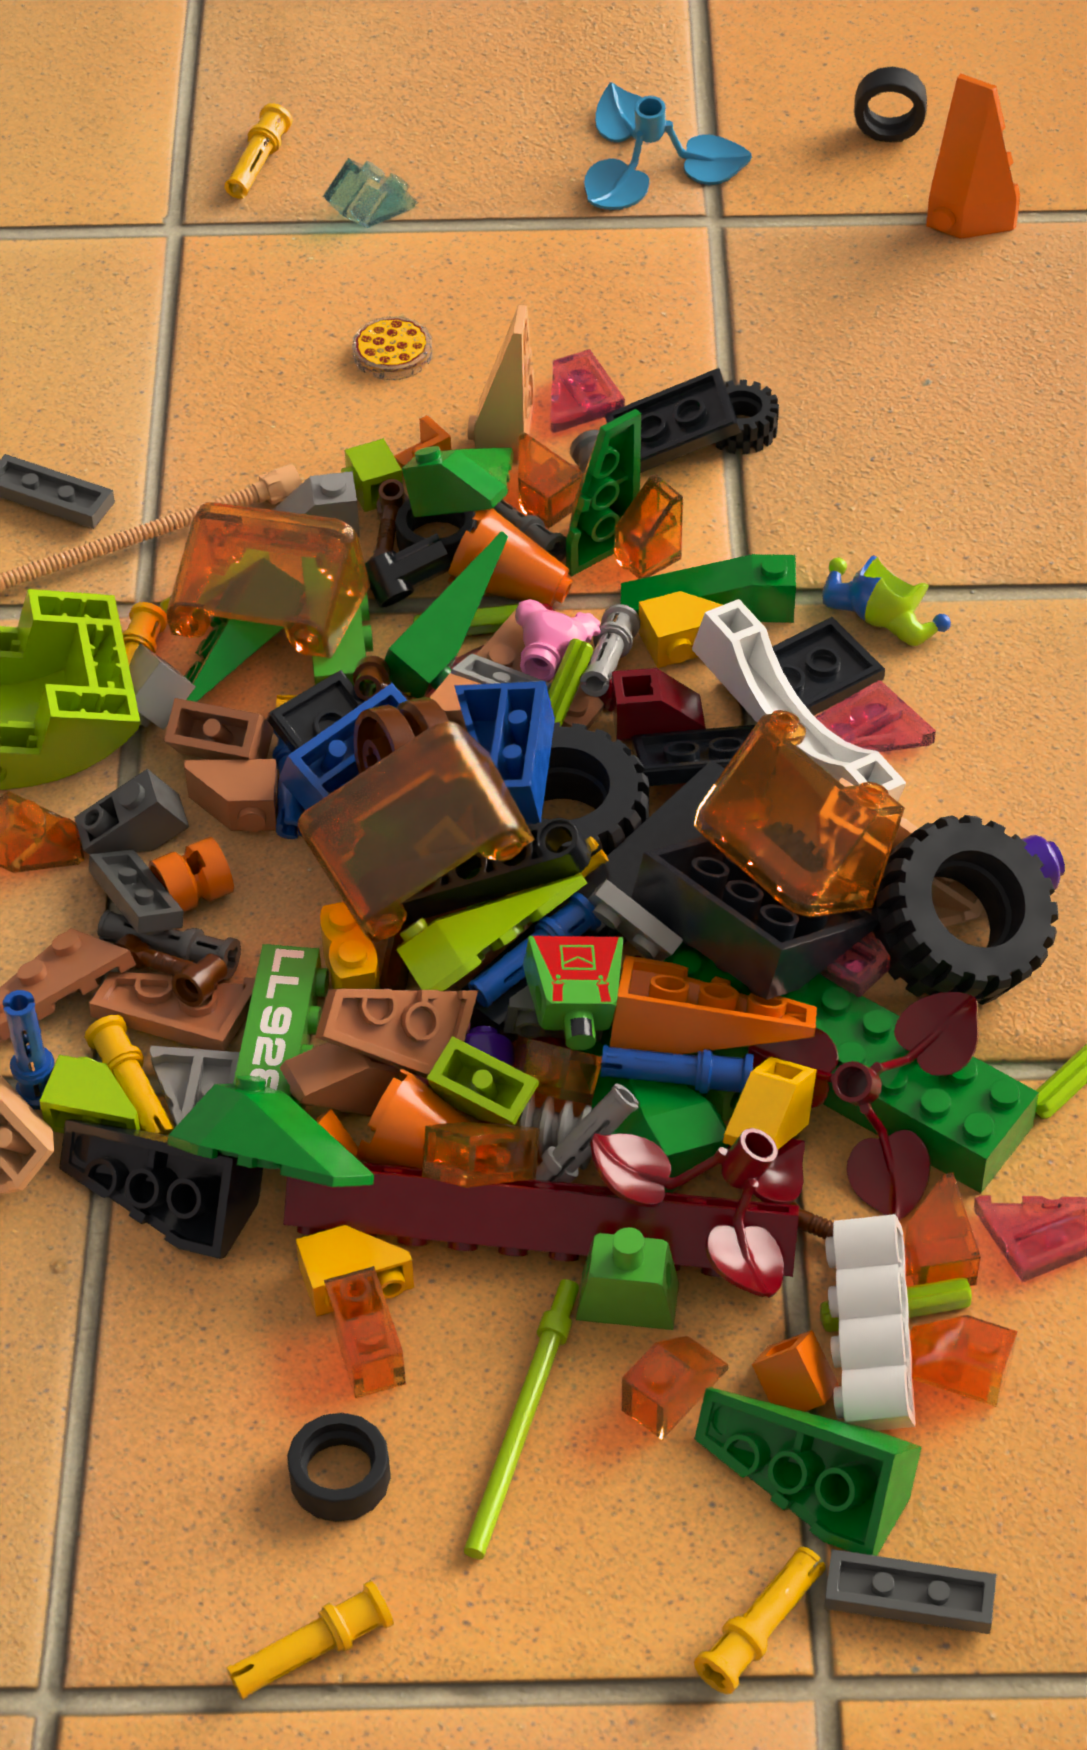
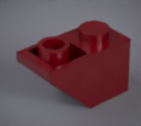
(653, 703)

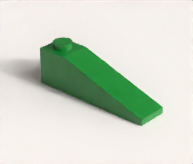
(225, 650)

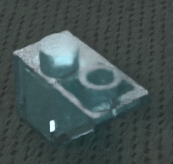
(367, 195)

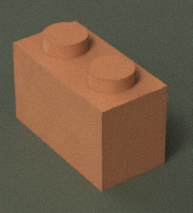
(217, 732)

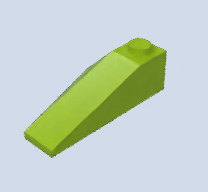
(457, 942)

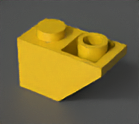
(671, 626)
(774, 1101)
(346, 1251)

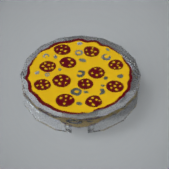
(392, 347)

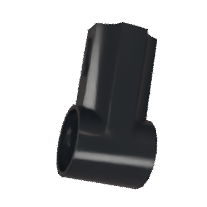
(397, 574)

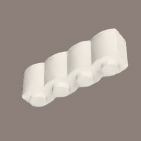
(872, 1323)

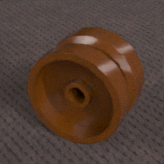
(387, 728)

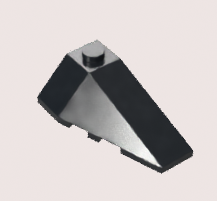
(184, 1196)

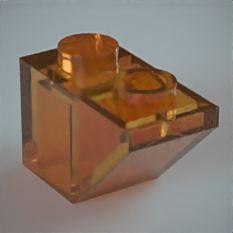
(35, 836)
(365, 1332)

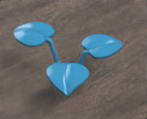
(623, 114)

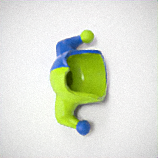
(881, 600)

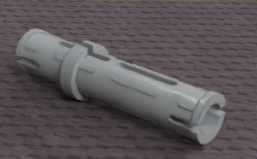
(563, 1161)

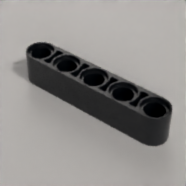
(500, 877)

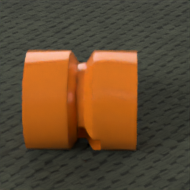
(195, 875)

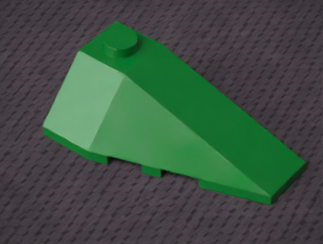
(457, 479)
(604, 492)
(759, 580)
(431, 644)
(668, 1115)
(266, 1132)
(825, 1471)

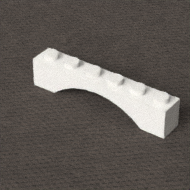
(743, 660)

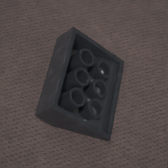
(738, 922)

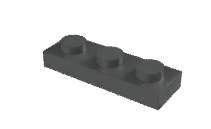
(54, 492)
(136, 891)
(910, 1591)

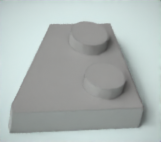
(635, 923)
(189, 1074)

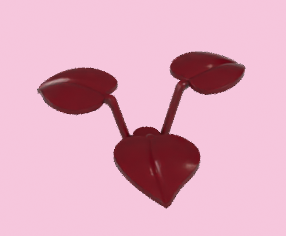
(895, 1168)
(740, 1255)

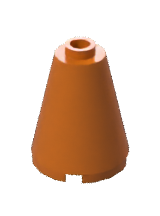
(523, 567)
(401, 1122)

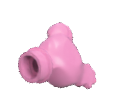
(548, 636)

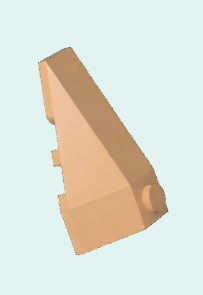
(508, 395)

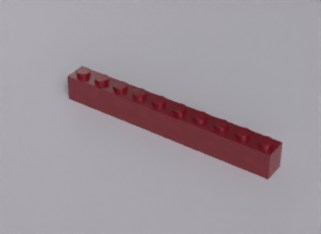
(524, 1215)

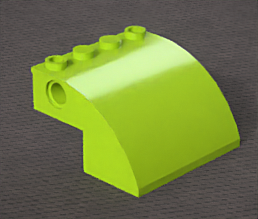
(63, 688)

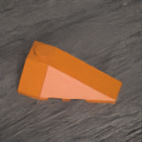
(972, 176)
(682, 1015)

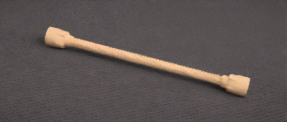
(272, 488)

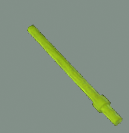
(552, 1332)

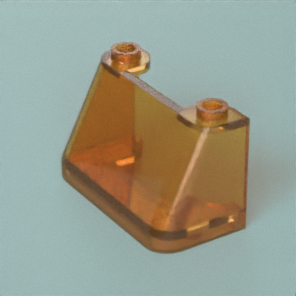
(271, 572)
(412, 824)
(797, 826)

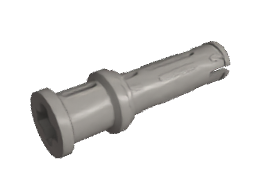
(610, 645)

